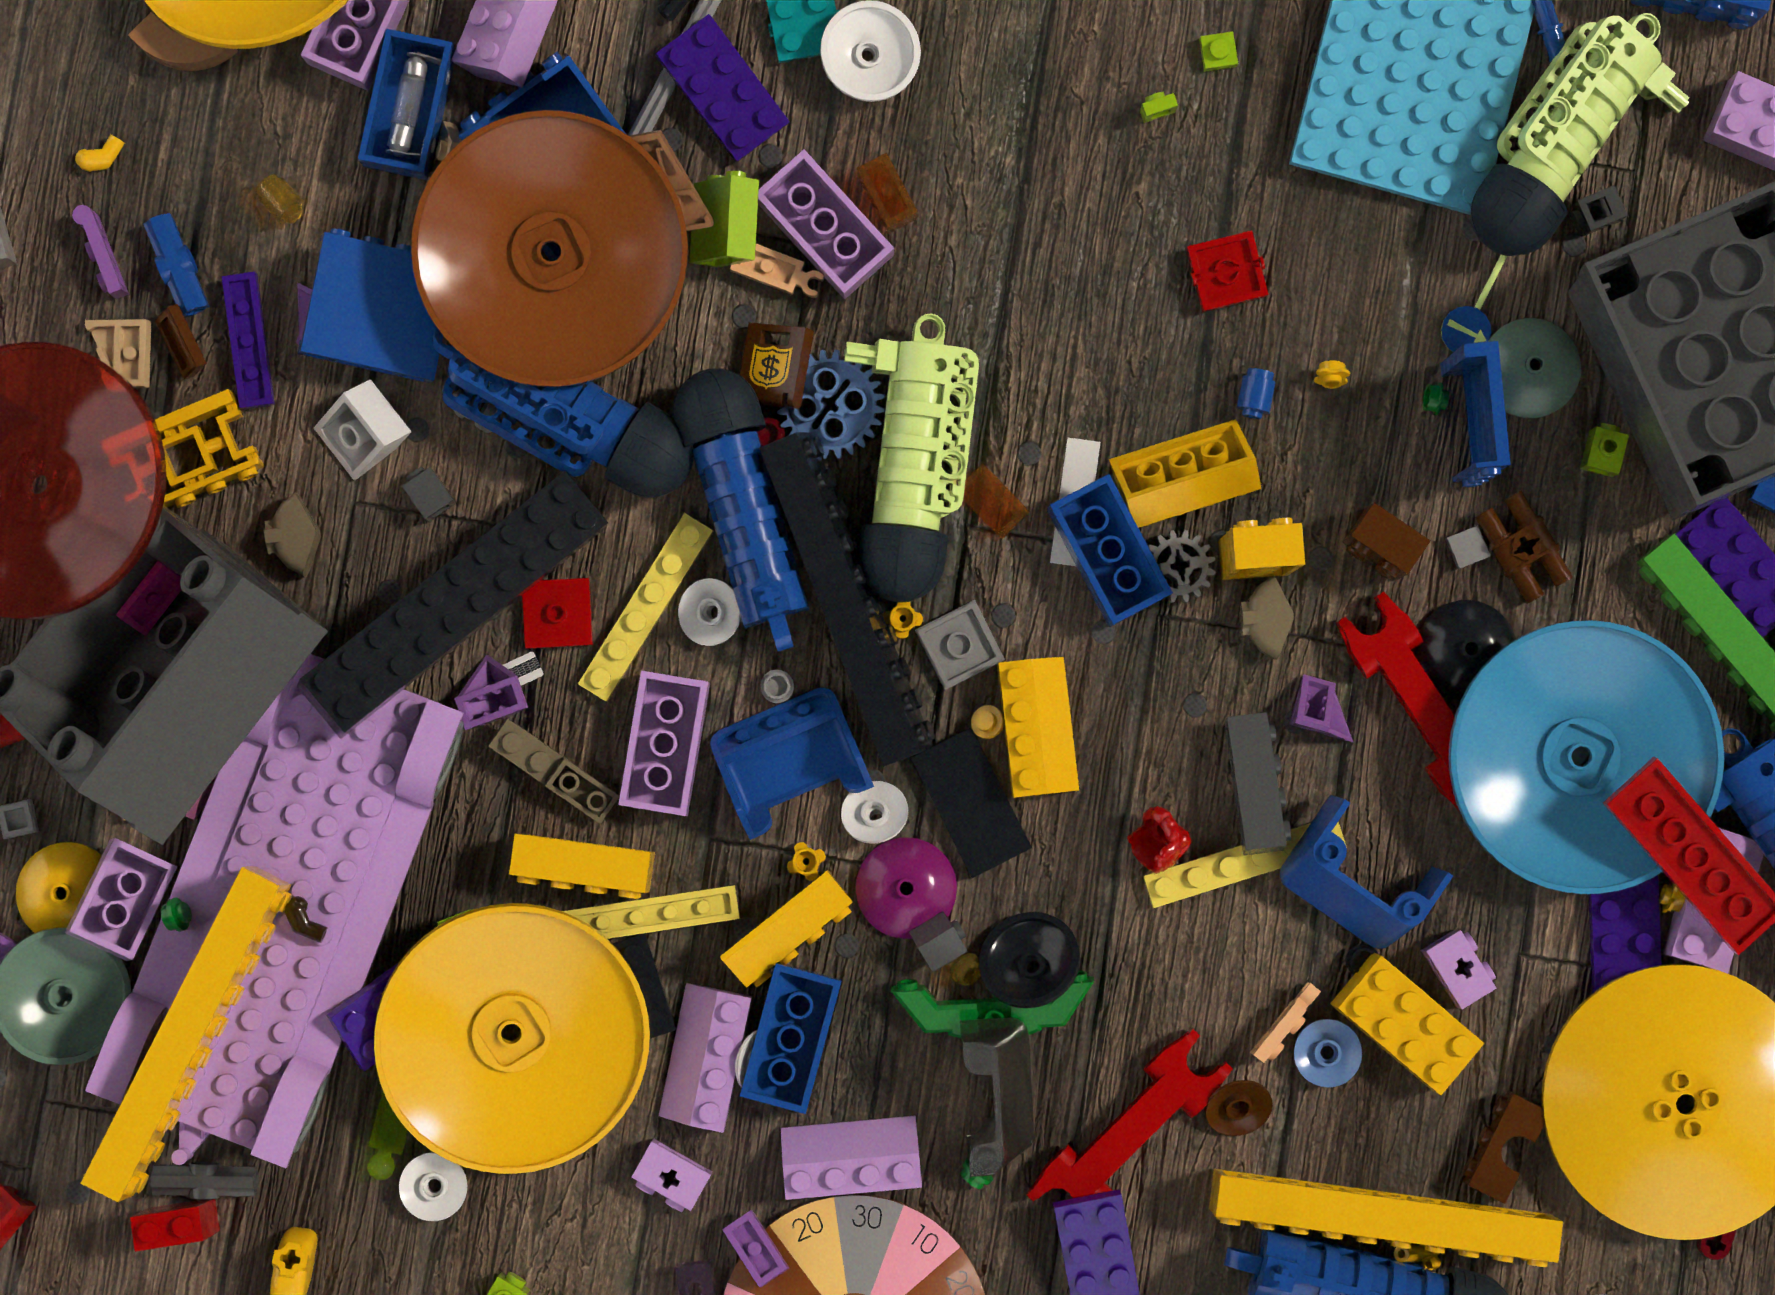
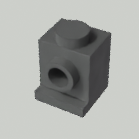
(1607, 204)

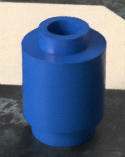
(1256, 393)

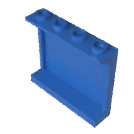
(369, 309)
(1485, 410)

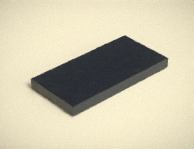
(971, 802)

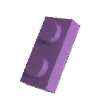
(755, 1248)

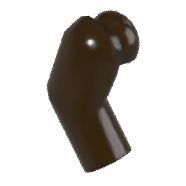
(299, 921)

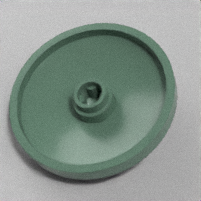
(59, 997)

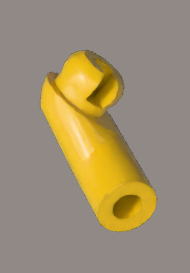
(99, 158)
(1418, 1254)

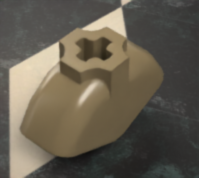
(293, 535)
(1266, 618)

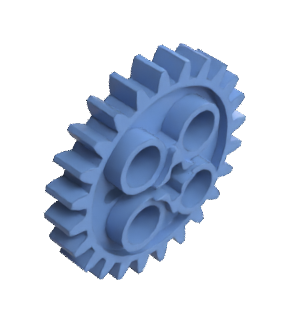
(855, 422)

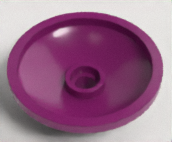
(900, 862)

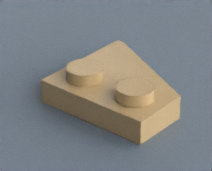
(124, 347)

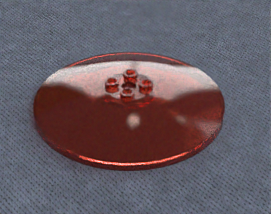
(103, 472)

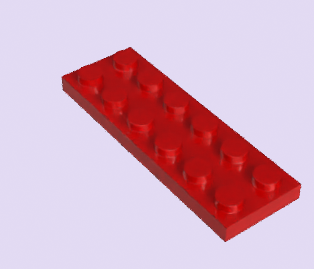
(1694, 855)

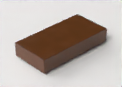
(180, 341)

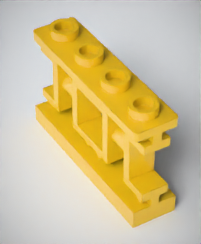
(173, 428)

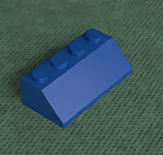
(1109, 550)
(790, 1038)

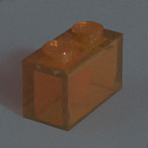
(887, 193)

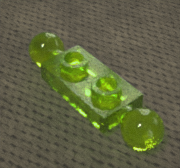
(387, 1136)

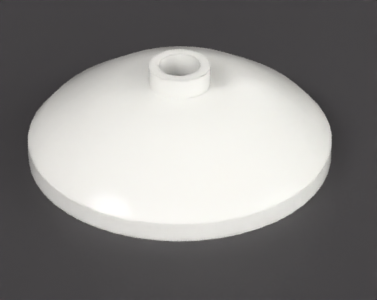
(876, 29)

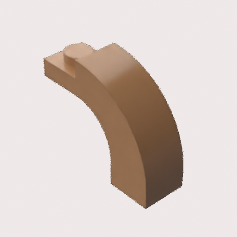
(175, 49)

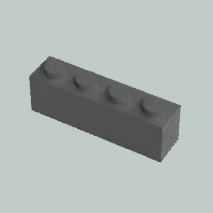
(1255, 783)

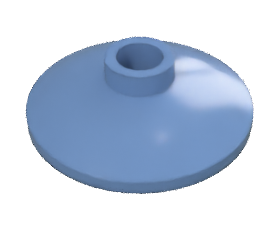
(1337, 1068)

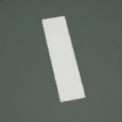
(1078, 471)

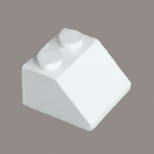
(361, 429)

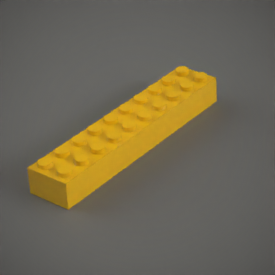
(187, 1033)
(1387, 1216)

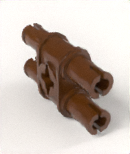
(1543, 549)

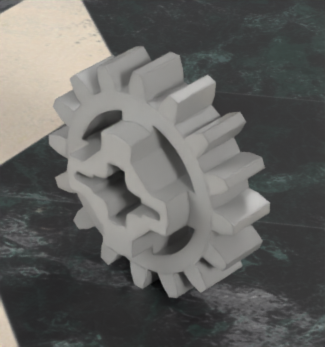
(1175, 549)

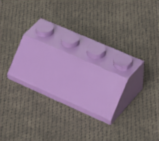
(1692, 937)
(704, 1057)
(850, 1157)

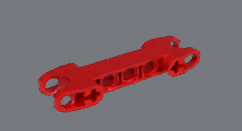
(1392, 656)
(1171, 1089)

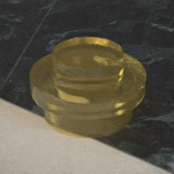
(965, 969)

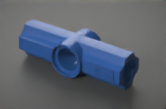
(176, 264)

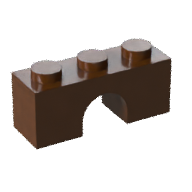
(1487, 1170)

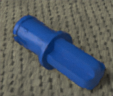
(1549, 27)

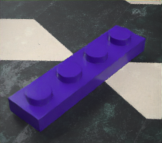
(248, 340)

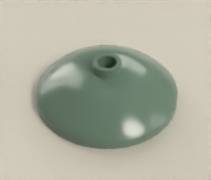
(1542, 391)

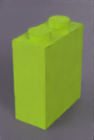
(734, 207)

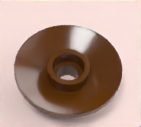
(1238, 1108)

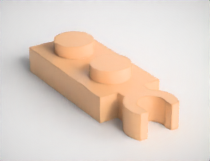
(778, 271)
(1288, 1021)

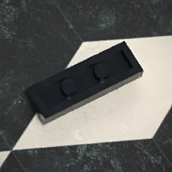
(642, 963)

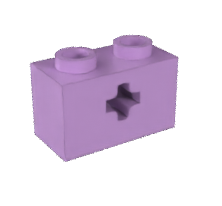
(1460, 988)
(689, 1173)

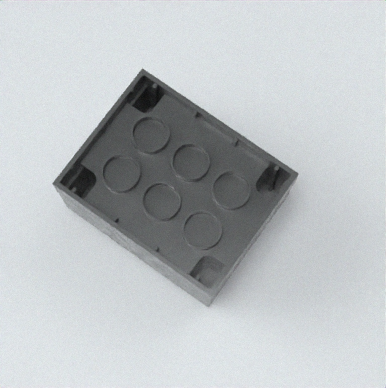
(1692, 347)
(158, 713)

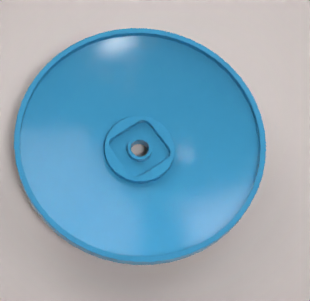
(1566, 690)

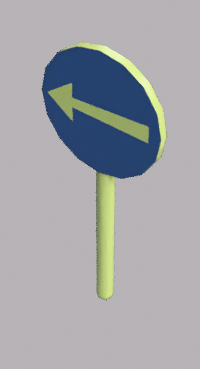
(1469, 323)

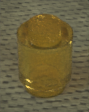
(280, 199)

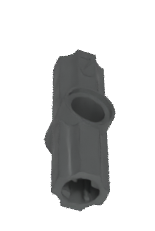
(204, 1180)

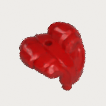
(1159, 840)

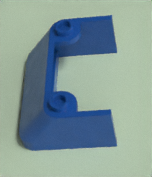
(1314, 876)

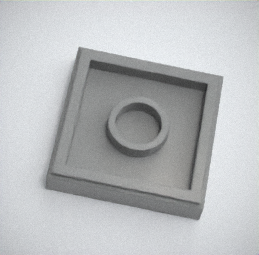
(959, 645)

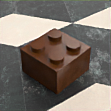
(1385, 542)

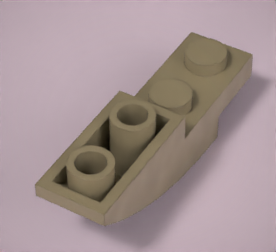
(553, 770)

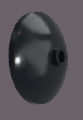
(1445, 640)
(1018, 946)

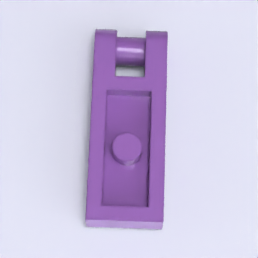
(100, 250)

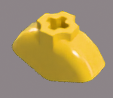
(293, 1262)

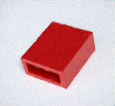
(174, 1224)

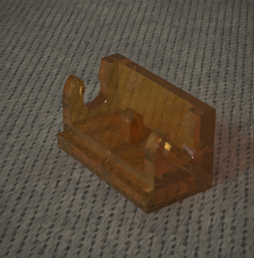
(993, 501)

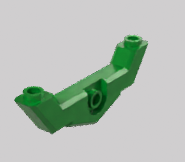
(945, 1015)

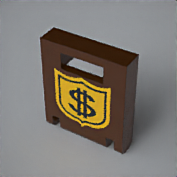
(777, 370)

